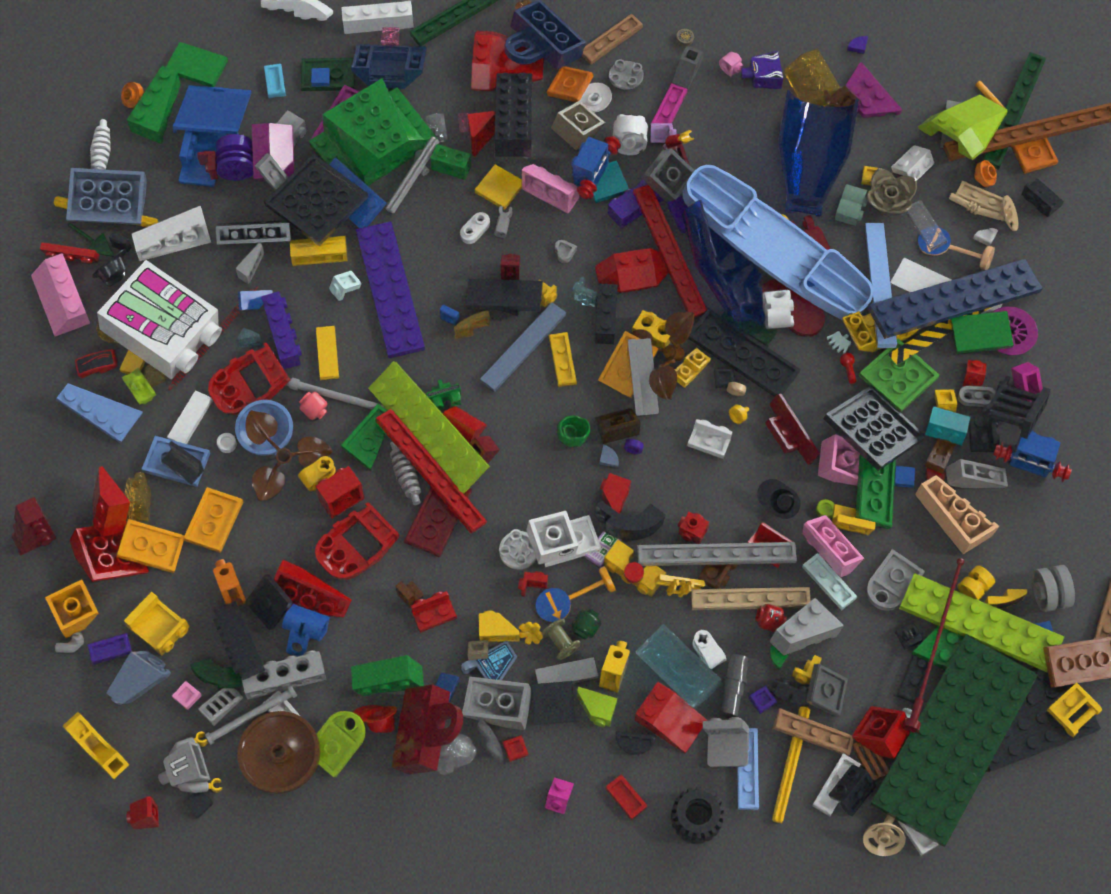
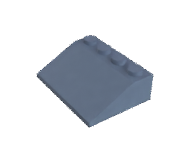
(106, 196)

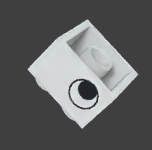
(552, 537)

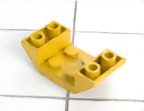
(863, 331)

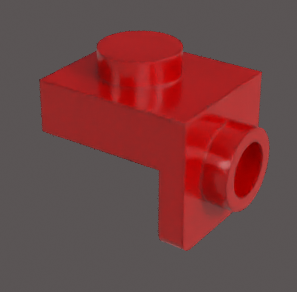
(974, 373)
(535, 579)

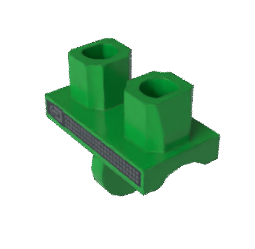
(443, 393)

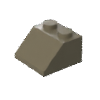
(576, 124)

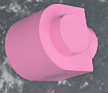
(731, 63)

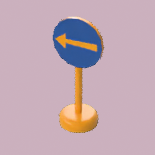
(556, 604)

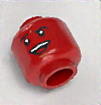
(770, 617)

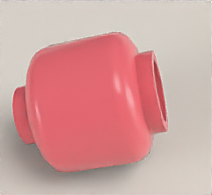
(313, 405)

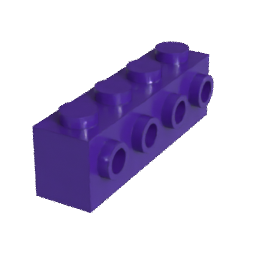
(280, 329)

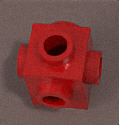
(693, 527)

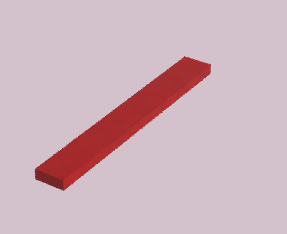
(669, 250)
(431, 471)

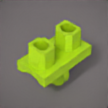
(139, 386)

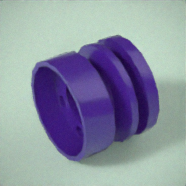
(234, 157)

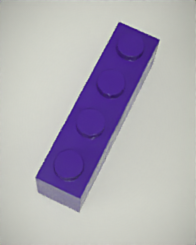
(625, 208)

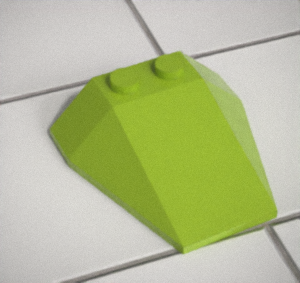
(968, 123)

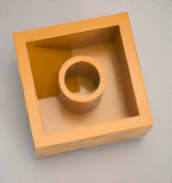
(72, 608)

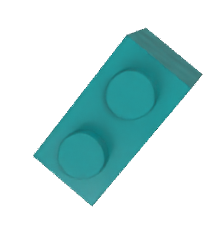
(947, 425)

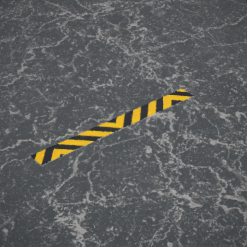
(924, 340)

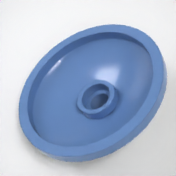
(283, 433)

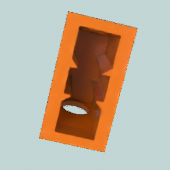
(228, 580)

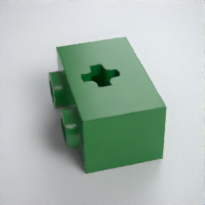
(451, 161)

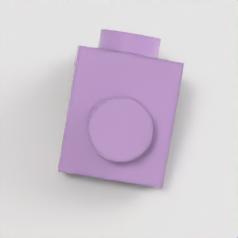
(661, 131)

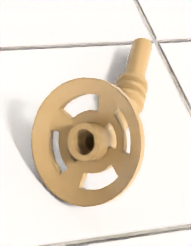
(1007, 213)
(884, 837)

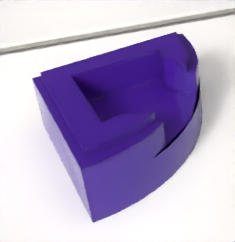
(858, 44)

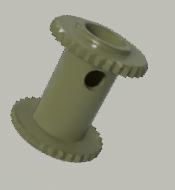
(561, 639)

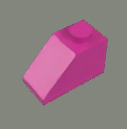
(1027, 378)

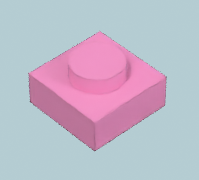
(186, 695)

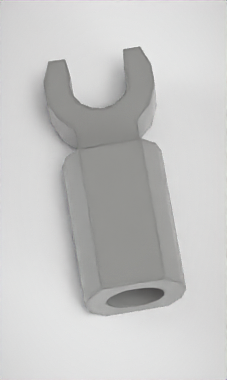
(502, 222)

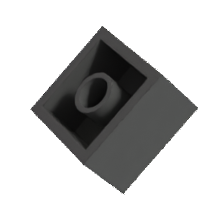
(668, 175)

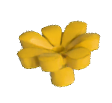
(531, 632)

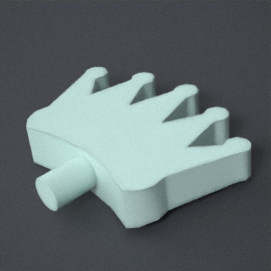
(840, 341)

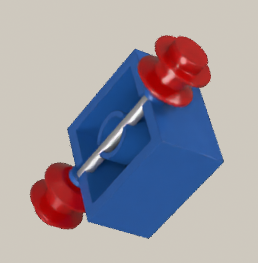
(592, 163)
(1034, 455)

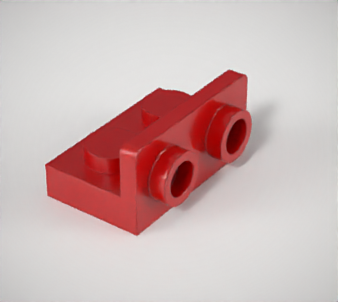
(433, 611)

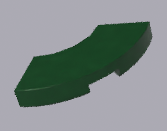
(216, 675)

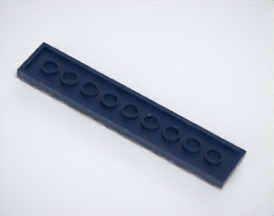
(954, 298)

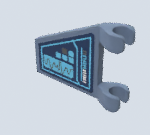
(496, 665)

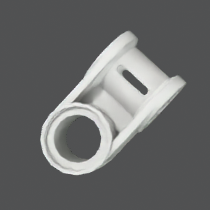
(709, 652)

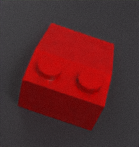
(109, 505)
(670, 717)

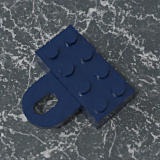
(544, 37)

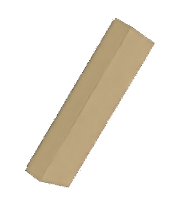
(980, 196)

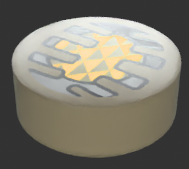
(685, 37)

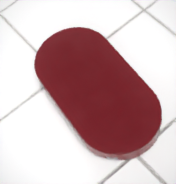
(806, 316)

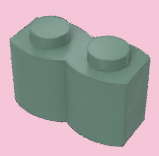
(850, 205)

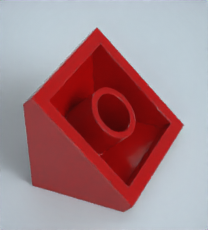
(481, 129)
(465, 423)

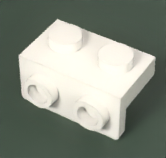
(914, 162)
(710, 438)

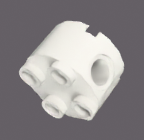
(631, 133)
(777, 309)

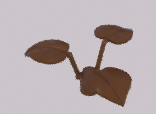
(679, 328)
(265, 480)

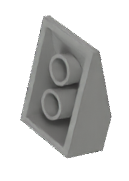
(498, 702)

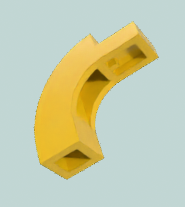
(95, 745)

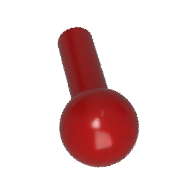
(847, 360)

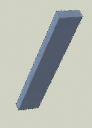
(523, 347)

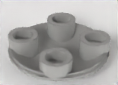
(626, 74)

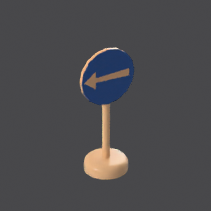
(986, 257)

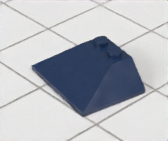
(393, 63)

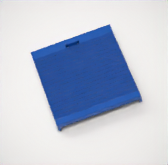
(212, 110)

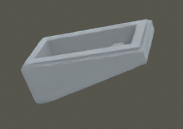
(249, 264)
(214, 719)

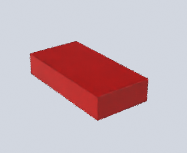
(626, 797)

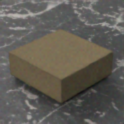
(478, 650)

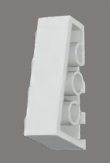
(172, 235)

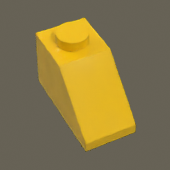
(496, 628)

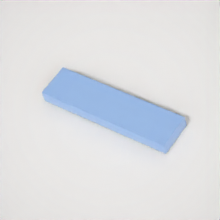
(748, 777)

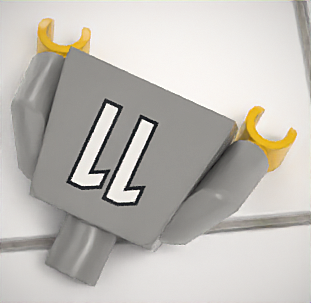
(187, 767)

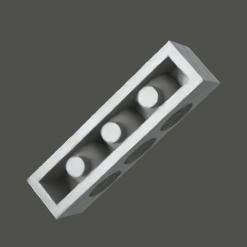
(314, 673)

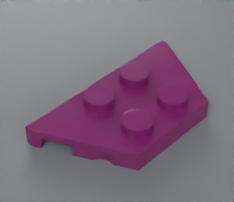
(874, 97)

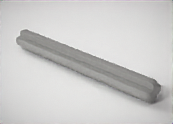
(412, 175)

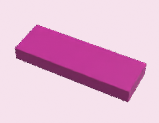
(670, 104)

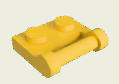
(1069, 704)

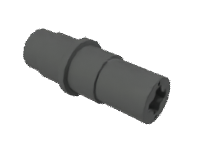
(734, 685)

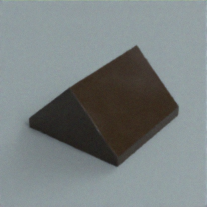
(618, 425)

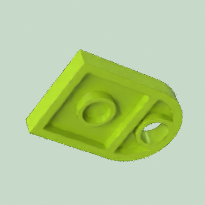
(339, 742)

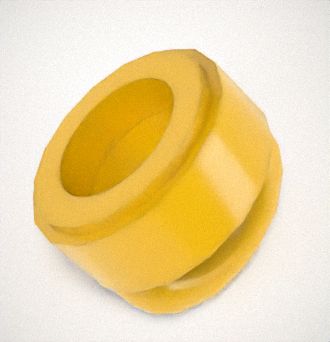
(738, 413)

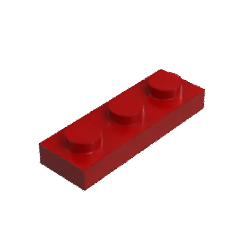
(70, 253)

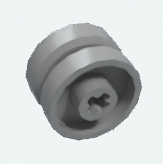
(1053, 588)

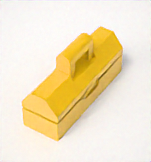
(308, 252)

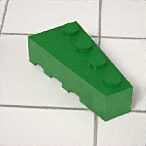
(155, 106)

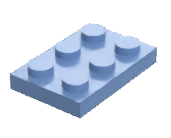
(160, 448)

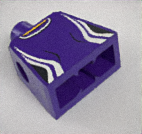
(764, 71)

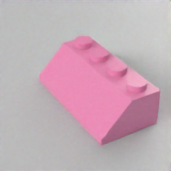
(59, 295)

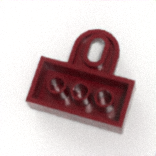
(423, 730)

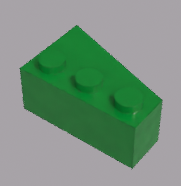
(387, 676)

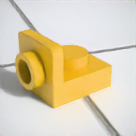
(549, 294)
(946, 400)
(805, 676)

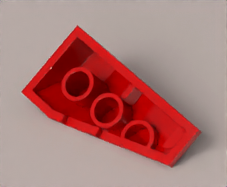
(310, 591)

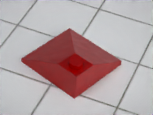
(99, 554)

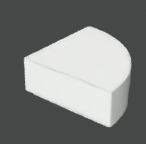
(986, 236)

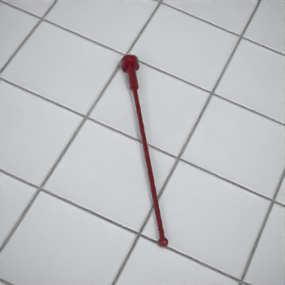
(912, 724)

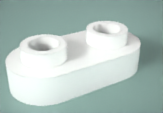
(476, 227)

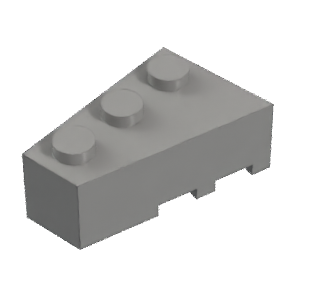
(805, 628)

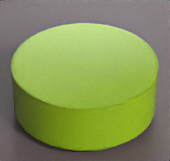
(825, 507)

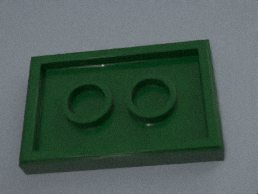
(339, 73)

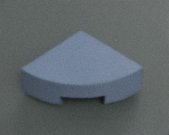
(609, 457)

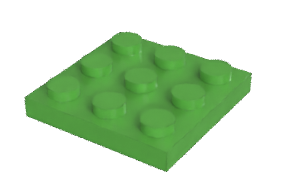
(899, 382)

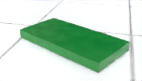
(875, 493)

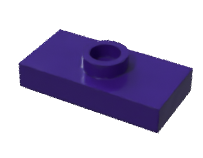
(109, 648)

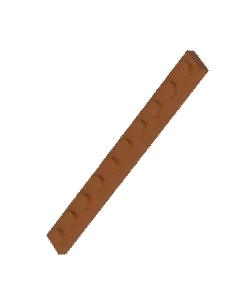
(1040, 129)

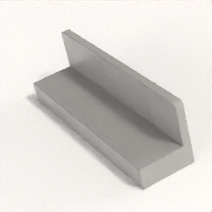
(641, 368)

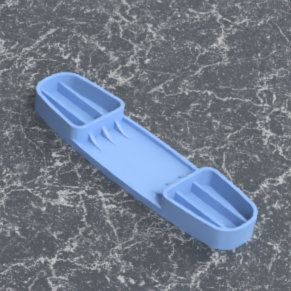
(777, 243)

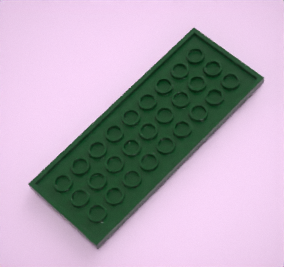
(955, 741)

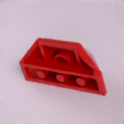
(632, 270)

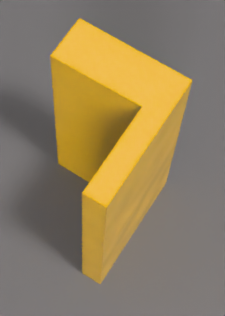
(845, 519)

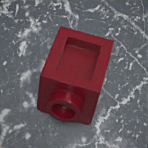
(208, 159)

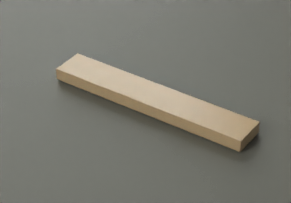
(749, 598)

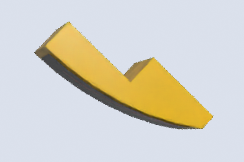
(1010, 598)

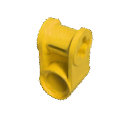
(315, 472)

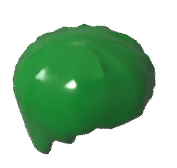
(573, 431)

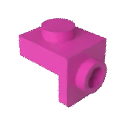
(559, 795)

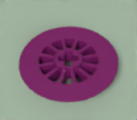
(1029, 328)

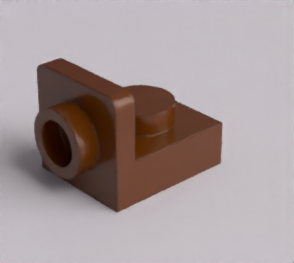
(409, 593)

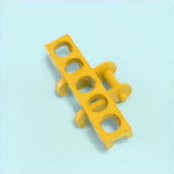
(673, 582)

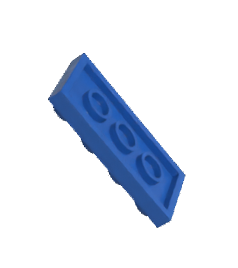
(370, 207)

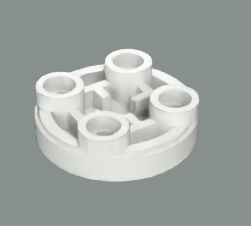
(517, 550)

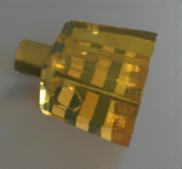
(138, 491)

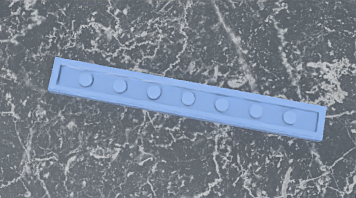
(879, 273)

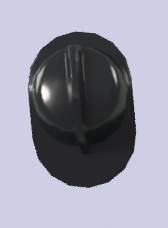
(113, 270)
(779, 498)

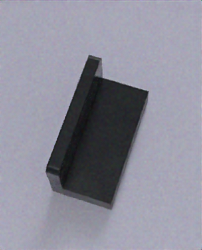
(183, 463)

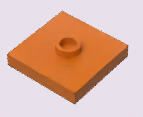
(570, 84)
(1035, 155)

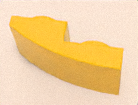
(691, 367)

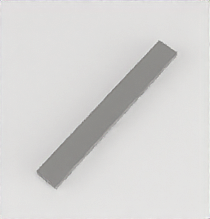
(716, 554)

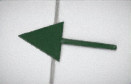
(100, 245)

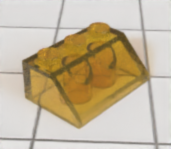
(811, 77)

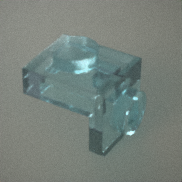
(584, 295)

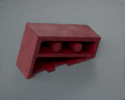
(31, 527)

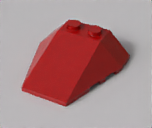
(491, 59)

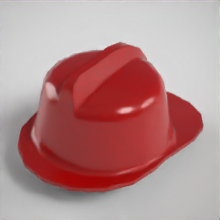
(377, 717)

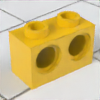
(656, 326)

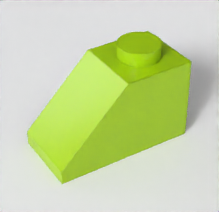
(597, 706)

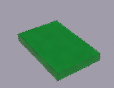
(197, 64)
(982, 332)

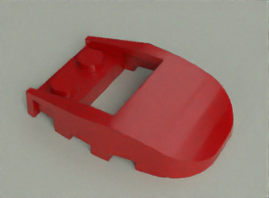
(231, 390)
(340, 557)

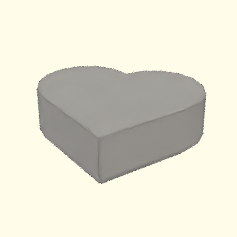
(565, 250)

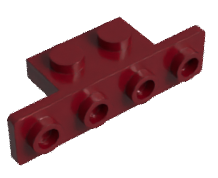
(789, 431)

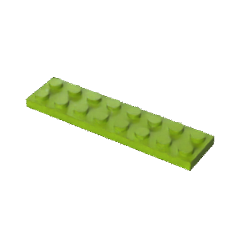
(429, 426)
(980, 621)

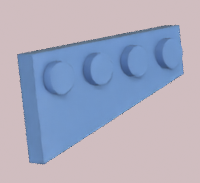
(105, 414)

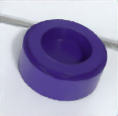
(633, 446)

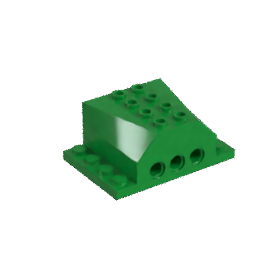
(372, 132)

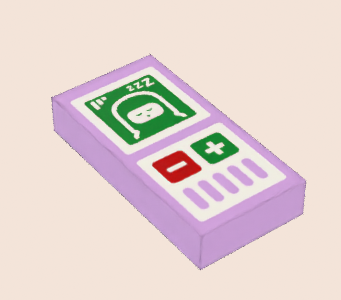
(606, 542)

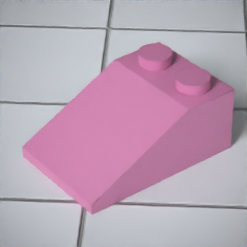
(838, 461)

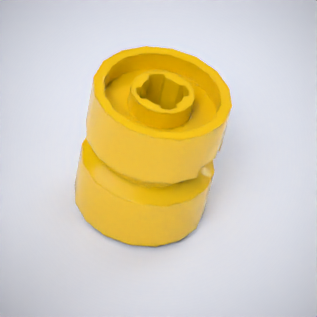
(977, 582)

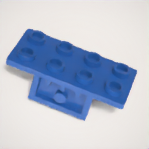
(191, 170)

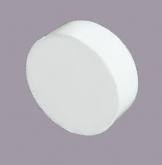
(226, 443)

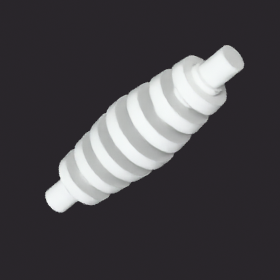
(100, 146)

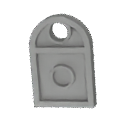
(892, 581)

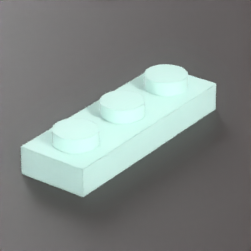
(829, 581)

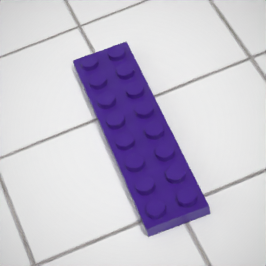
(390, 290)

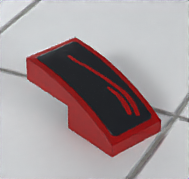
(96, 362)

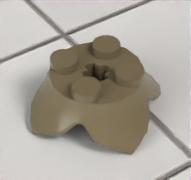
(891, 194)

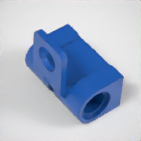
(302, 626)

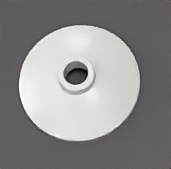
(597, 97)

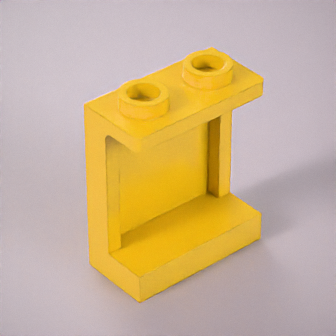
(156, 624)

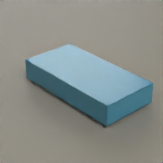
(274, 80)

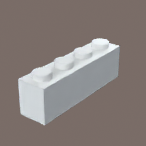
(375, 16)

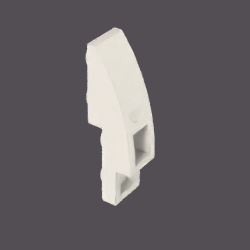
(302, 8)

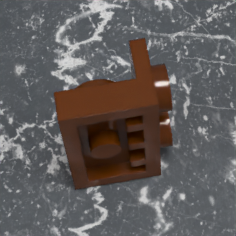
(841, 98)
(716, 575)

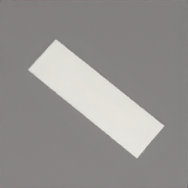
(913, 276)

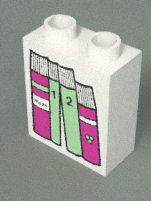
(159, 320)

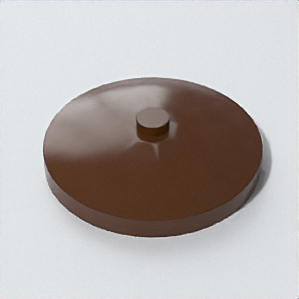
(278, 752)

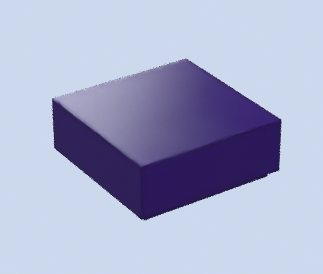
(762, 699)

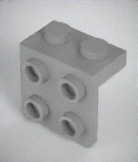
(727, 742)

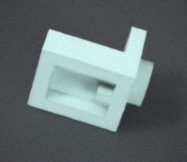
(344, 283)

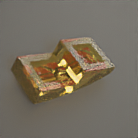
(466, 326)

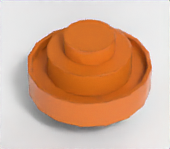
(131, 94)
(985, 173)

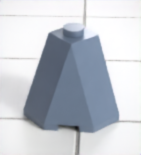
(137, 676)

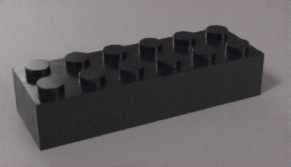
(513, 115)

